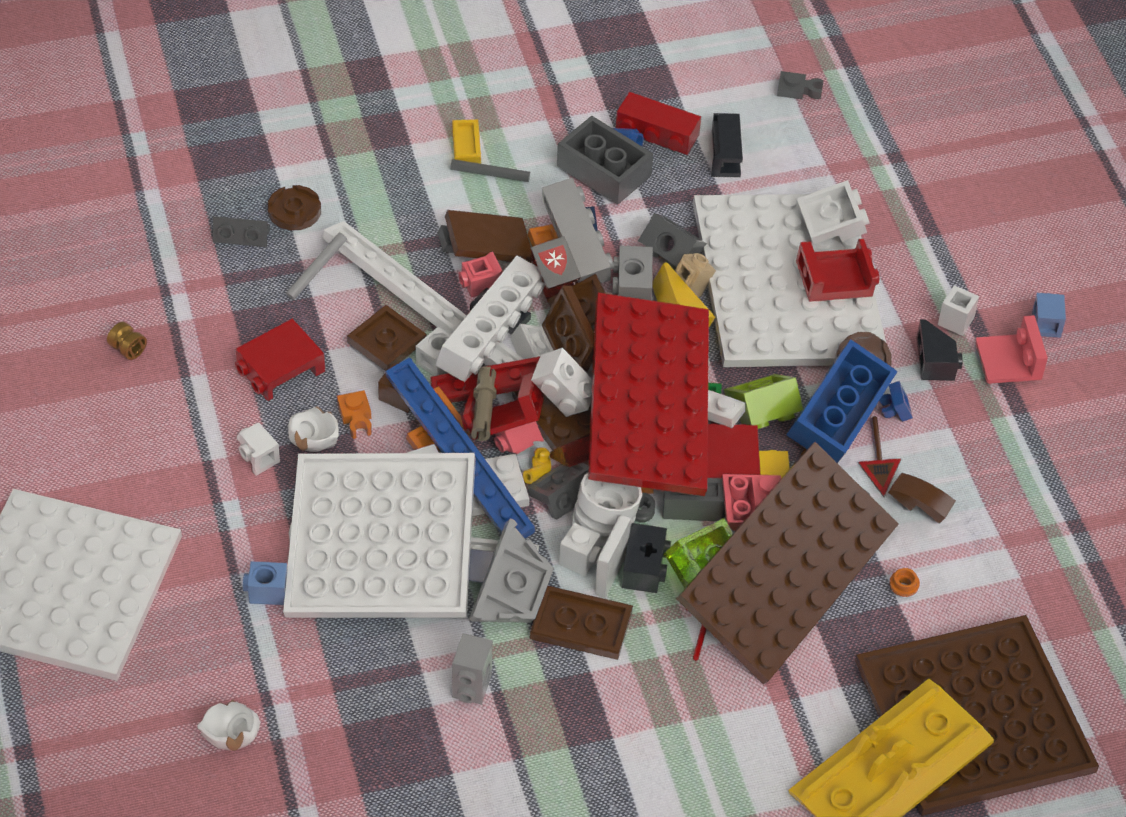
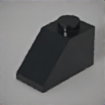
(937, 353)

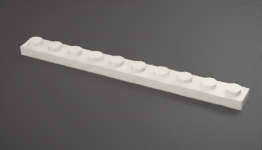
(407, 286)

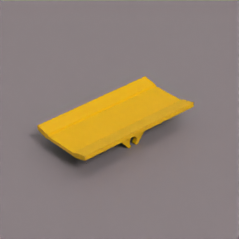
(895, 759)

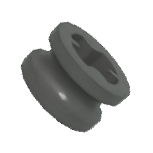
(646, 514)

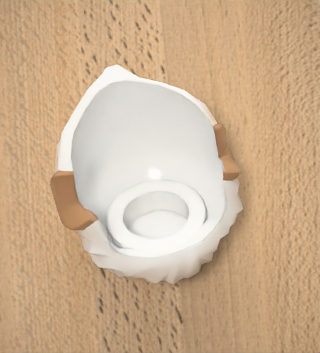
(313, 430)
(230, 725)

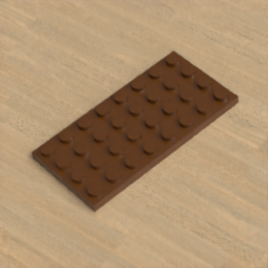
(787, 562)

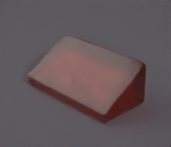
(572, 453)

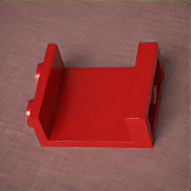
(512, 414)

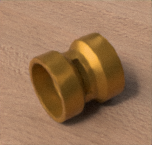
(129, 342)

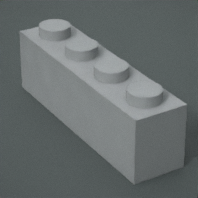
(575, 222)

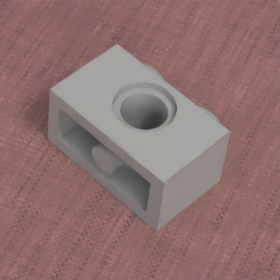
(634, 272)
(472, 669)

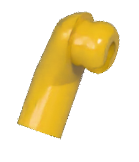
(540, 465)

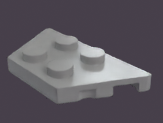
(513, 581)

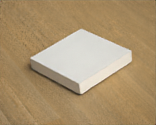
(612, 556)

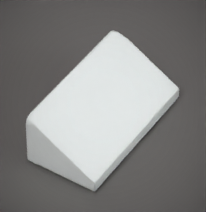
(530, 341)

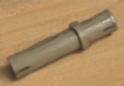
(484, 395)

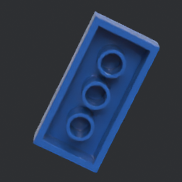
(843, 401)

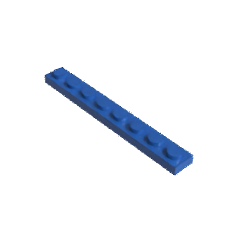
(451, 438)

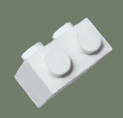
(563, 382)

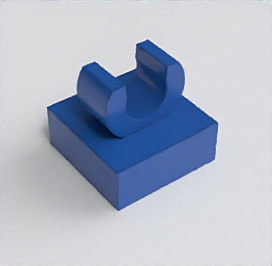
(898, 402)

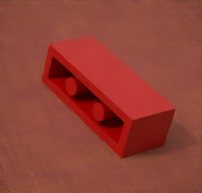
(659, 122)

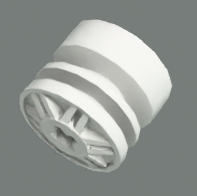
(603, 503)

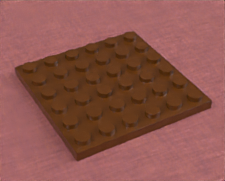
(1008, 689)

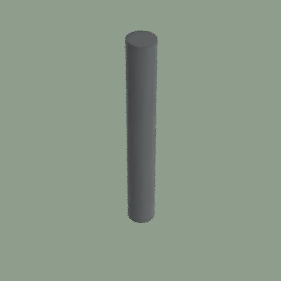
(490, 170)

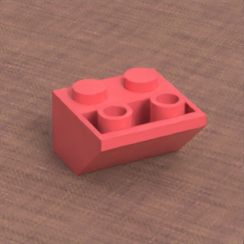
(743, 495)

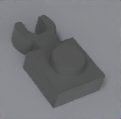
(794, 86)

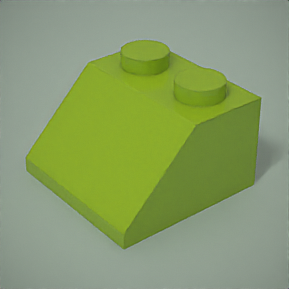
(767, 399)

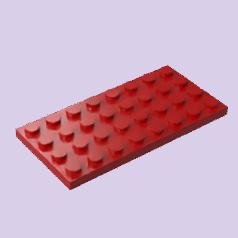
(650, 395)

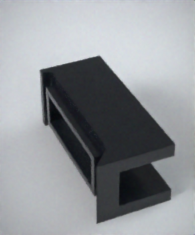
(726, 145)

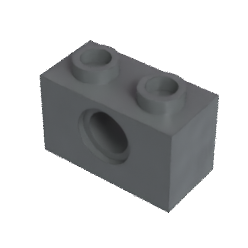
(661, 231)

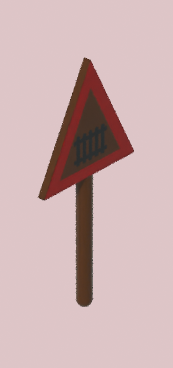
(880, 471)

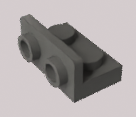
(559, 488)

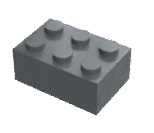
(604, 159)

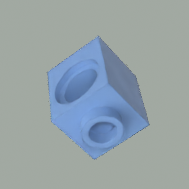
(1050, 314)
(273, 575)

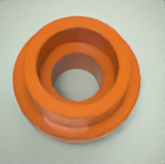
(905, 576)

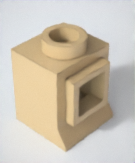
(695, 272)

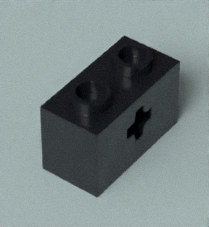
(644, 558)

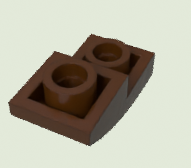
(915, 491)

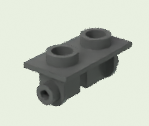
(240, 231)

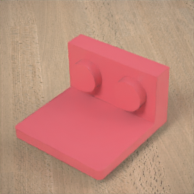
(1013, 356)

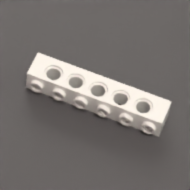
(490, 319)

